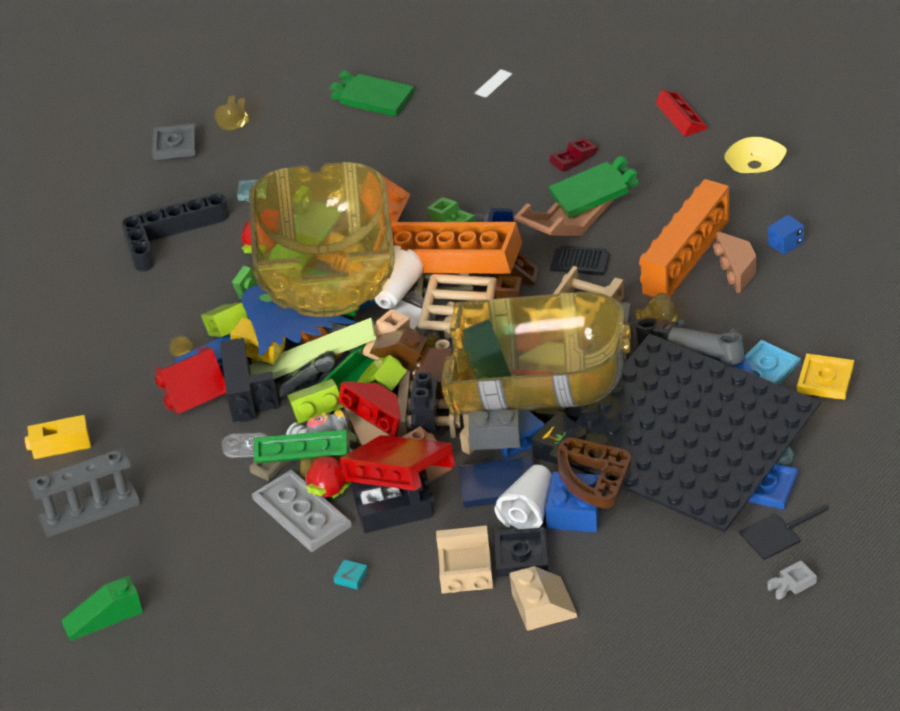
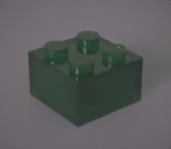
(485, 351)

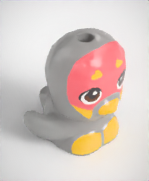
(327, 422)

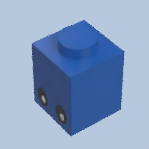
(785, 234)

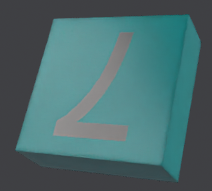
(350, 574)

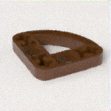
(608, 467)

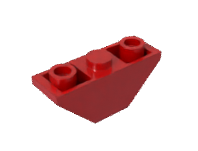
(372, 404)

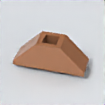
(736, 258)

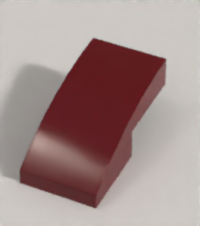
(576, 153)

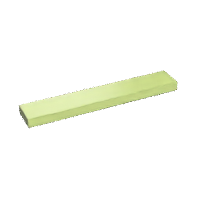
(337, 342)

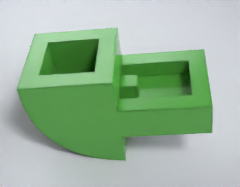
(448, 211)

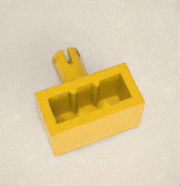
(245, 330)

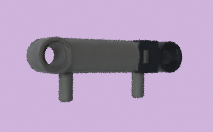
(725, 346)

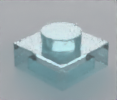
(244, 189)

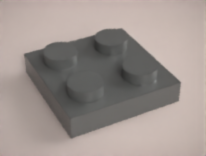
(174, 142)

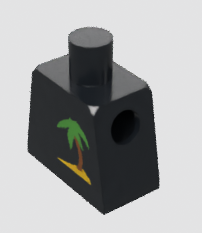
(550, 436)

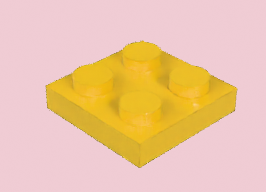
(825, 376)

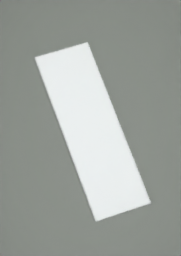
(493, 83)

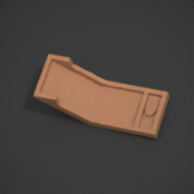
(557, 223)

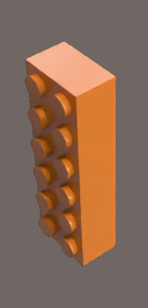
(685, 239)
(460, 245)

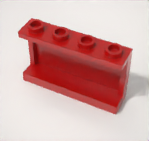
(395, 461)

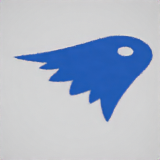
(274, 322)

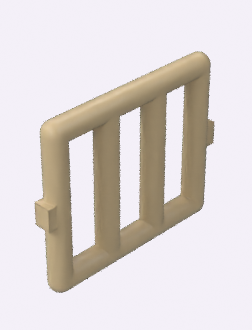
(433, 293)

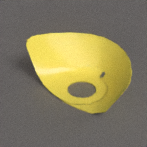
(763, 150)

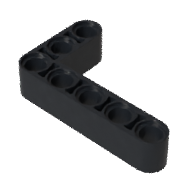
(169, 221)

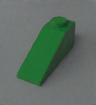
(104, 608)

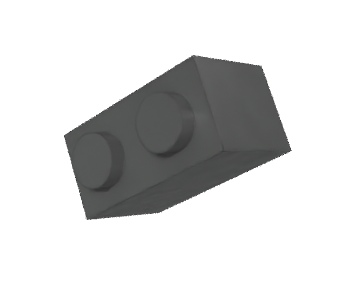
(494, 429)

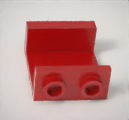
(191, 381)

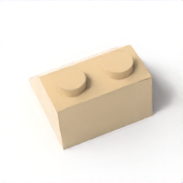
(540, 597)

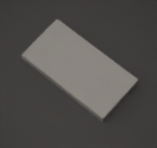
(302, 514)

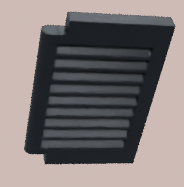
(588, 260)

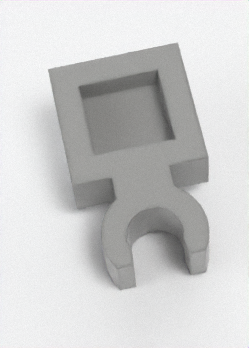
(793, 578)

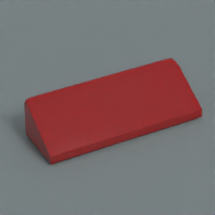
(680, 113)

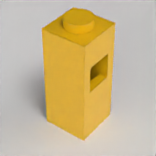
(58, 437)

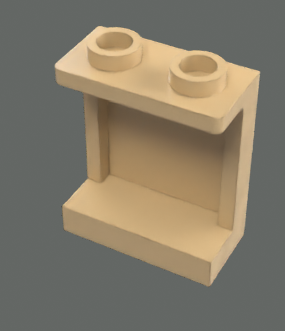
(464, 559)

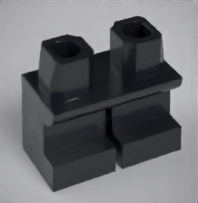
(424, 402)

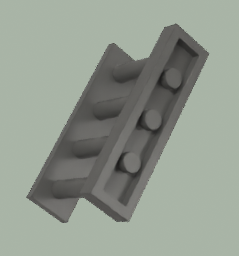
(88, 509)

